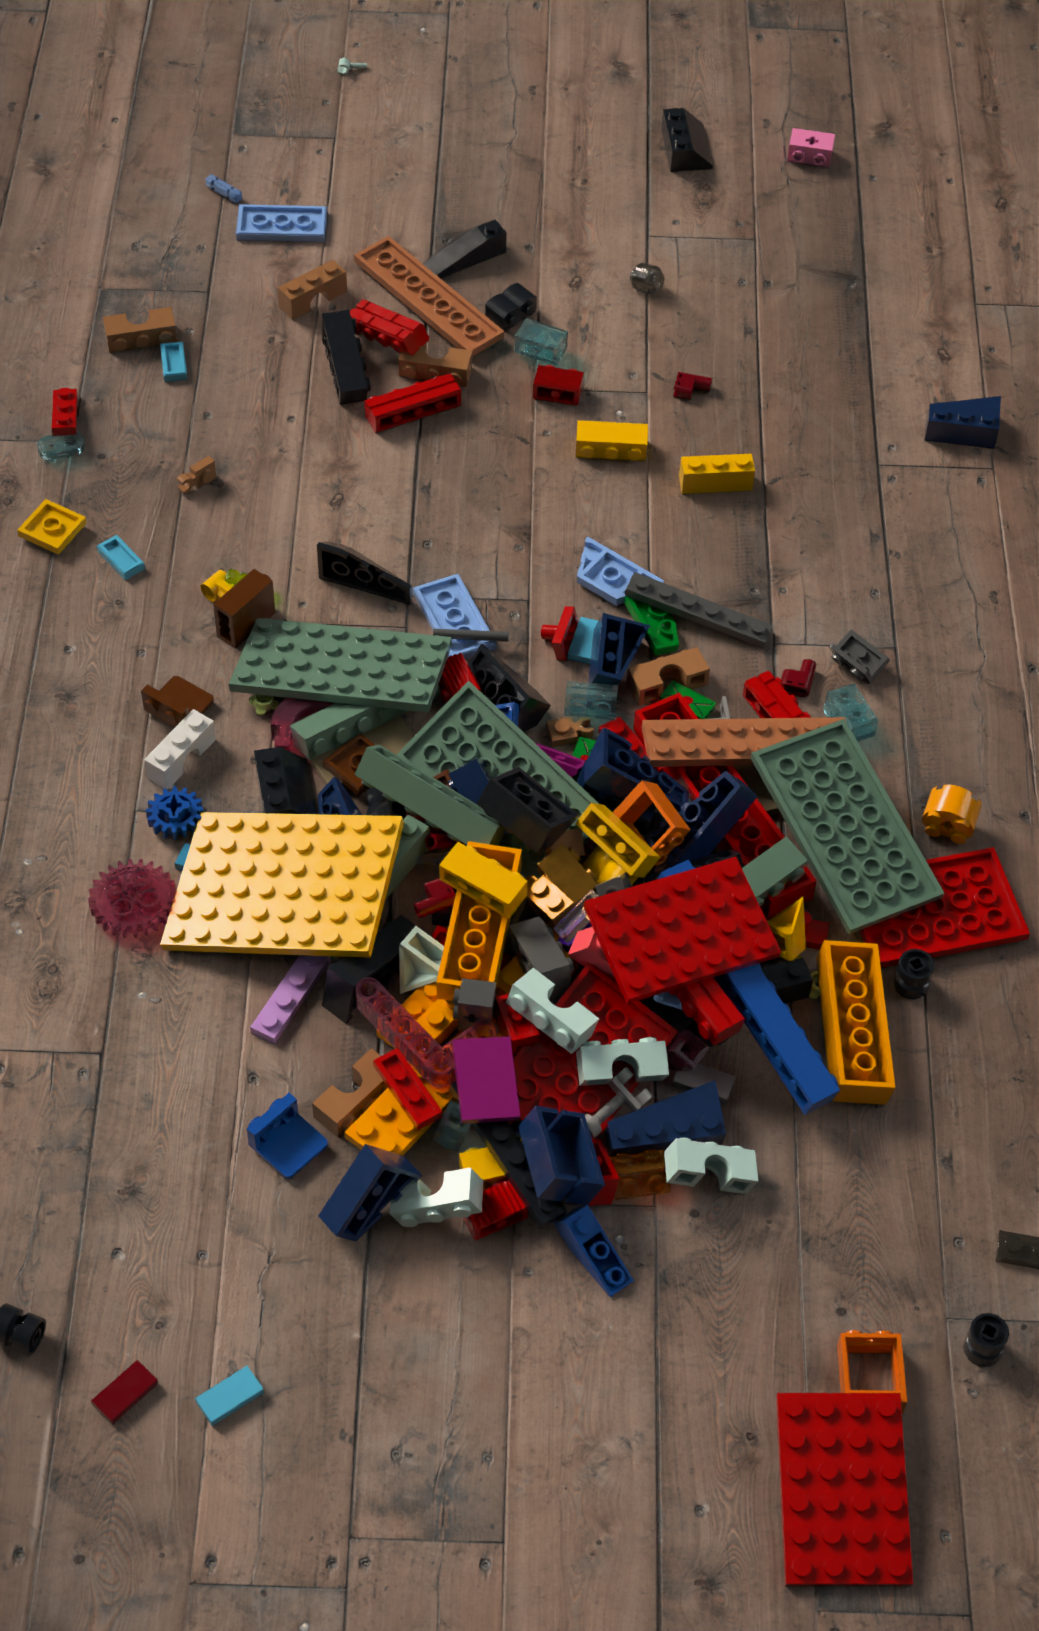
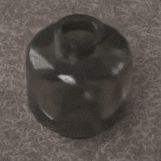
(647, 278)

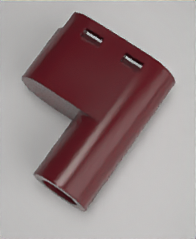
(686, 383)
(800, 680)
(439, 840)
(438, 898)

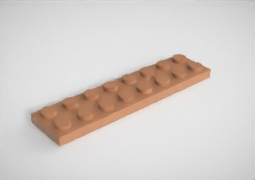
(428, 296)
(719, 740)

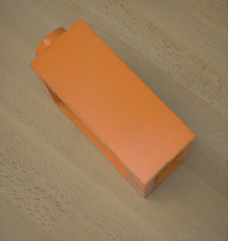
(638, 801)
(879, 1342)

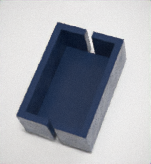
(561, 1156)

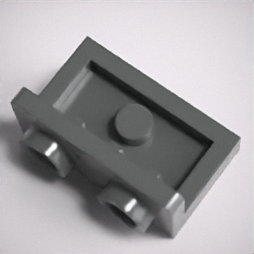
(859, 656)

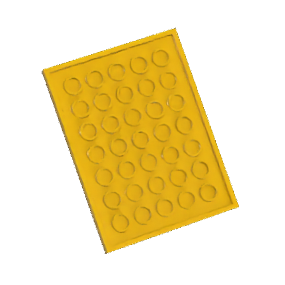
(284, 884)

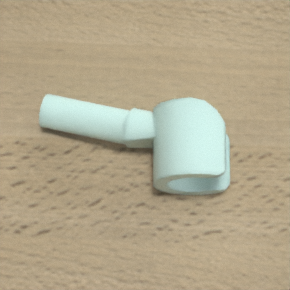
(345, 65)

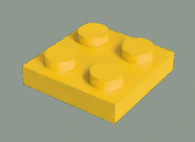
(52, 526)

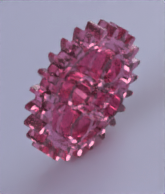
(132, 898)

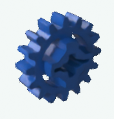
(162, 811)

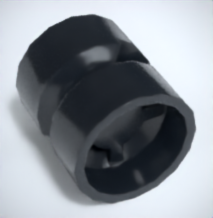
(913, 974)
(21, 1330)
(986, 1339)

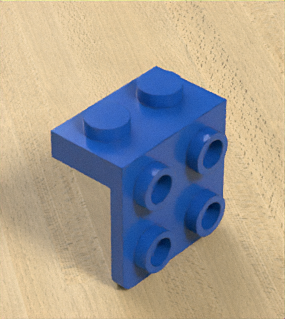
(285, 1137)

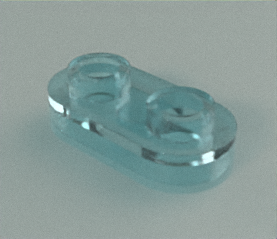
(60, 446)

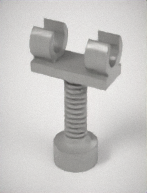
(623, 1096)

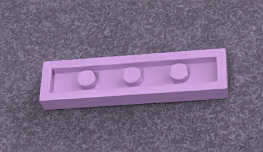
(289, 996)

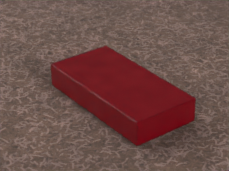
(124, 1392)

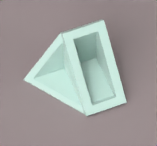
(418, 960)

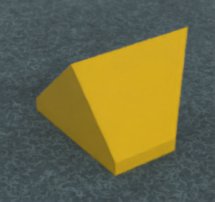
(789, 930)

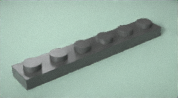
(698, 610)

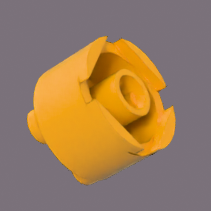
(951, 813)

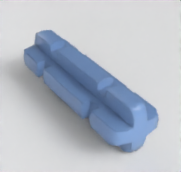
(223, 188)

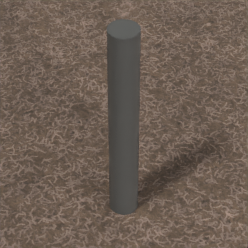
(473, 634)

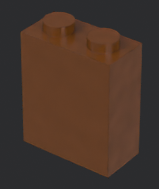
(241, 607)

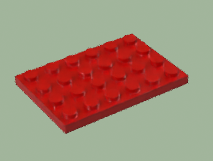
(970, 916)
(681, 929)
(549, 1073)
(843, 1489)

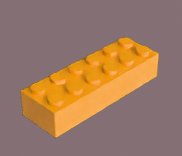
(475, 932)
(855, 1021)

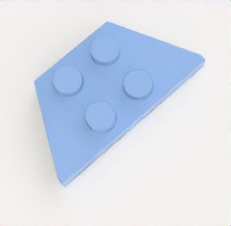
(607, 572)

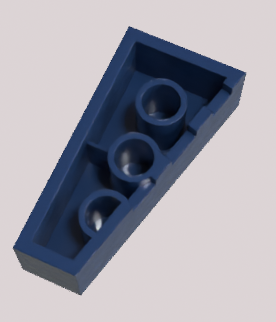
(708, 818)
(689, 1115)

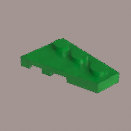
(662, 633)

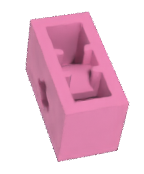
(811, 147)

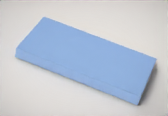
(281, 223)
(450, 606)

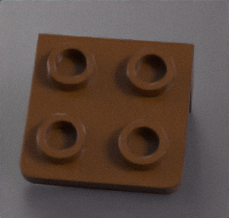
(175, 700)

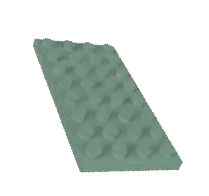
(341, 664)
(475, 728)
(846, 826)

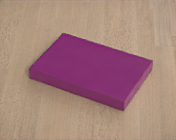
(486, 1080)

